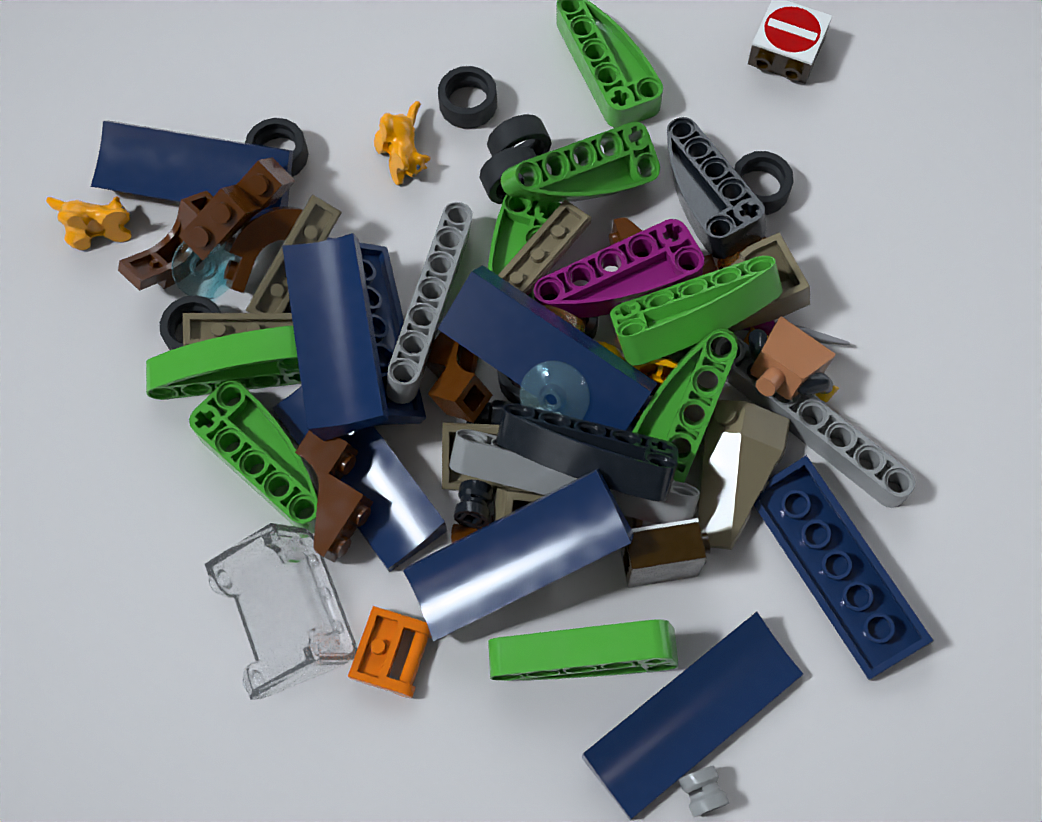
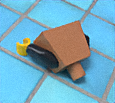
(789, 362)

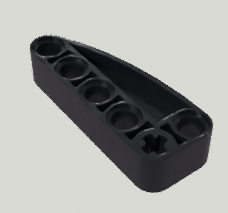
(712, 193)
(576, 447)

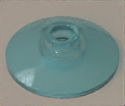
(206, 282)
(561, 381)

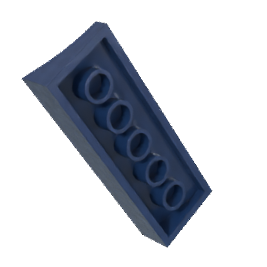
(175, 163)
(387, 325)
(334, 337)
(401, 513)
(518, 554)
(840, 569)
(691, 716)

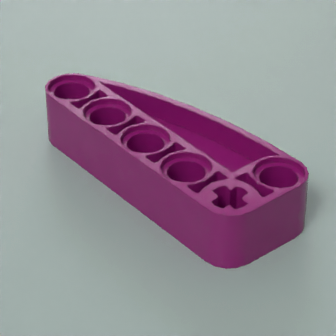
(668, 248)

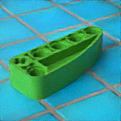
(609, 56)
(595, 173)
(516, 229)
(693, 309)
(251, 358)
(665, 413)
(260, 443)
(585, 652)

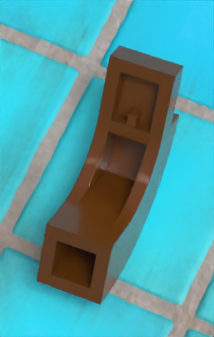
(263, 229)
(155, 264)

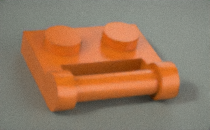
(380, 647)

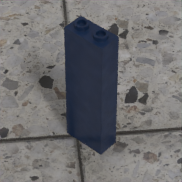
(519, 333)

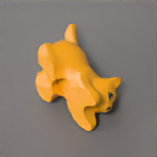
(397, 139)
(90, 220)

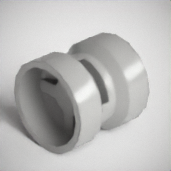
(703, 791)

